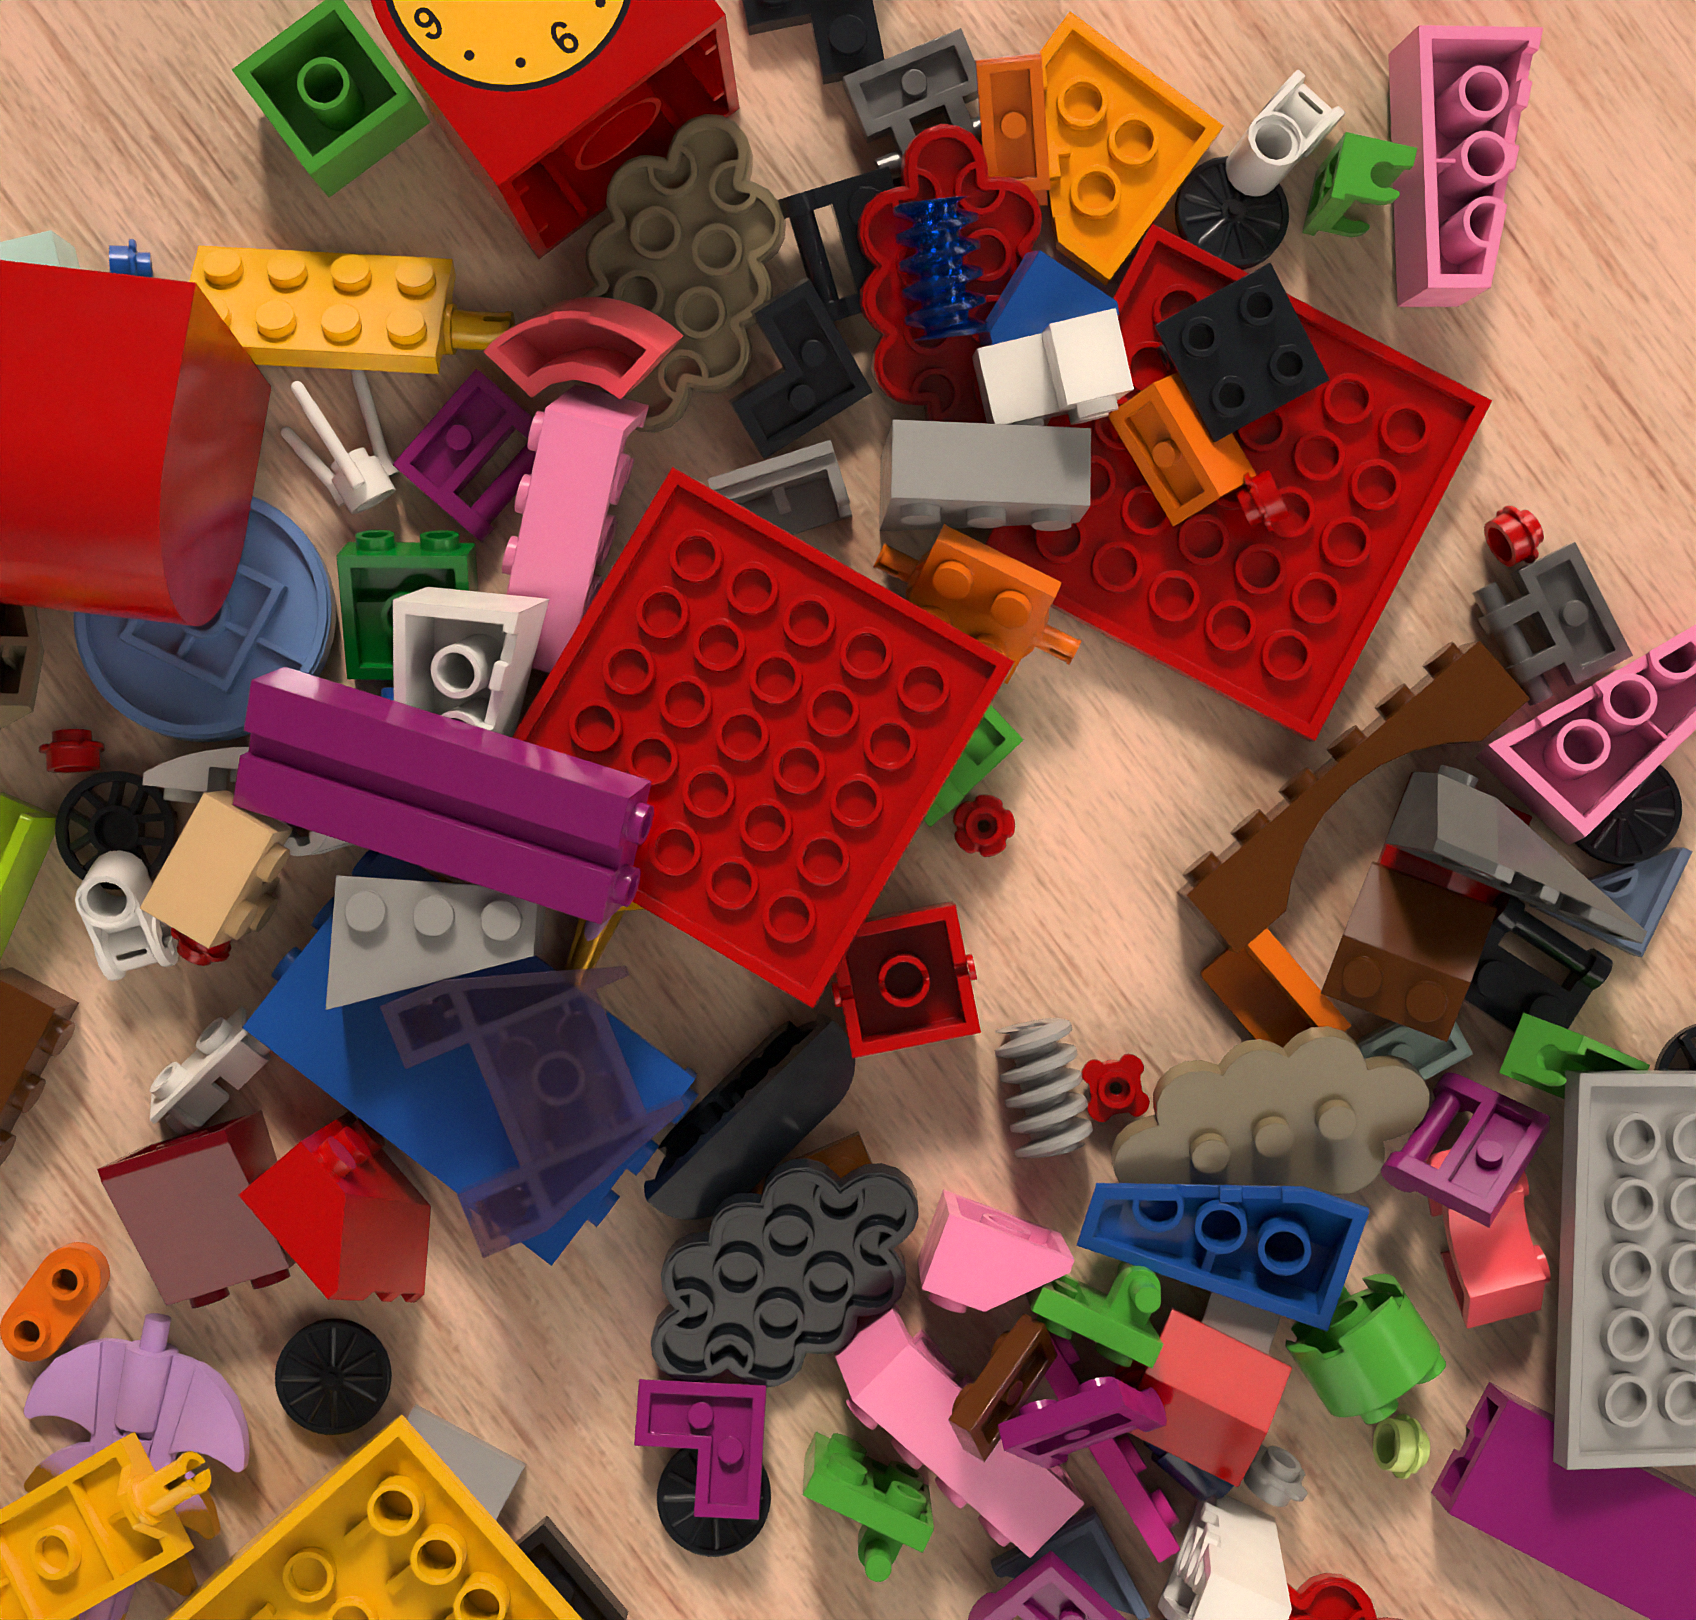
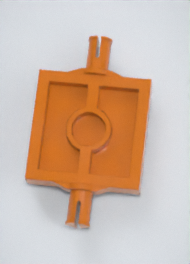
(982, 595)

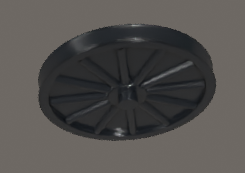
(1228, 222)
(1639, 824)
(333, 1376)
(702, 1534)

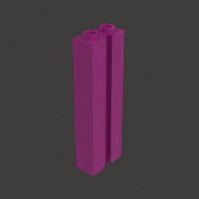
(443, 794)
(1606, 1528)

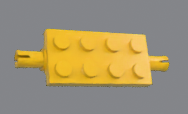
(342, 308)
(93, 1531)

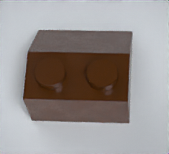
(1409, 951)

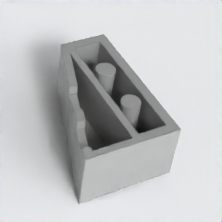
(983, 476)
(422, 932)

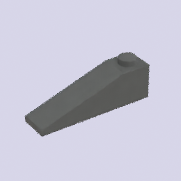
(1485, 841)

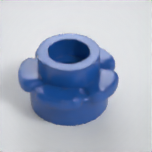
(130, 261)

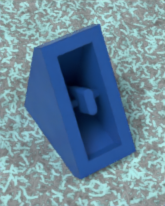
(1041, 295)

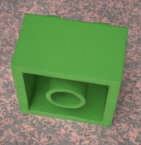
(332, 95)

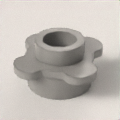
(1275, 1476)

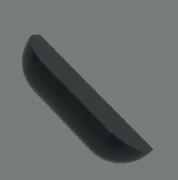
(752, 1118)

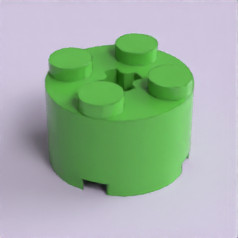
(1369, 1353)

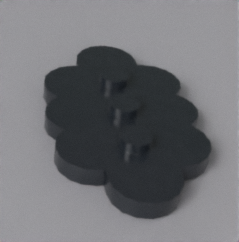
(784, 1272)

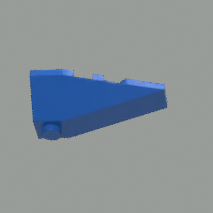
(1246, 1242)

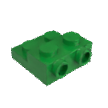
(381, 570)

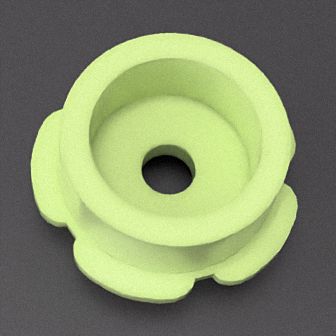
(1401, 1446)

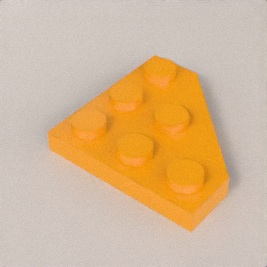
(1114, 146)

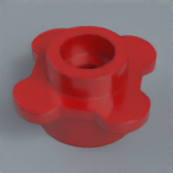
(1099, 1078)

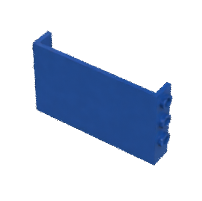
(441, 1106)

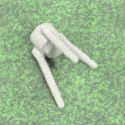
(358, 478)

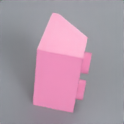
(986, 1255)

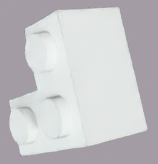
(1066, 369)

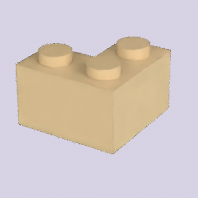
(220, 872)

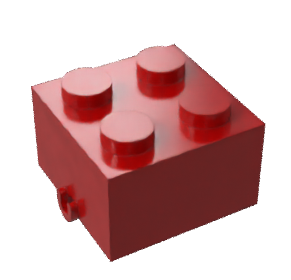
(907, 981)

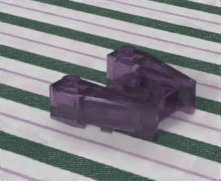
(552, 1080)

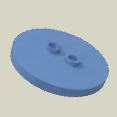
(199, 678)

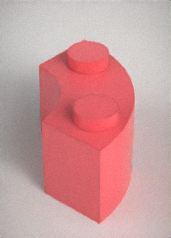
(586, 342)
(1495, 1268)

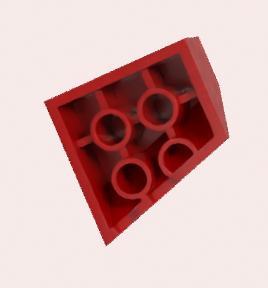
(346, 1214)

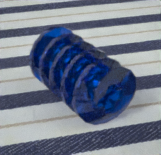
(940, 268)

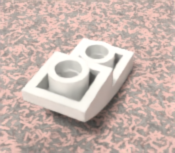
(193, 774)

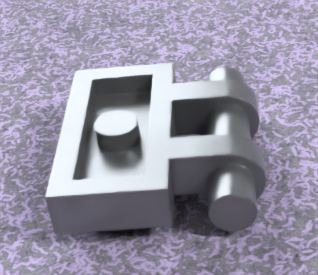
(912, 89)
(1569, 615)

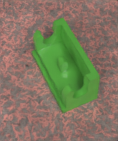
(1355, 170)
(1545, 1051)

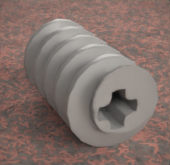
(1044, 1087)

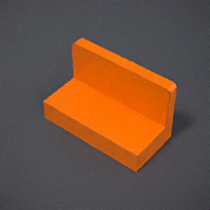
(1177, 451)
(1270, 991)

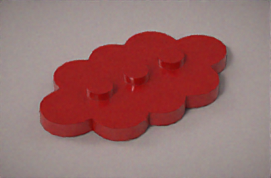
(941, 371)

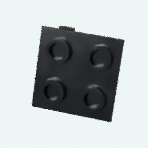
(1240, 352)

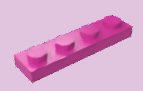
(1120, 1464)

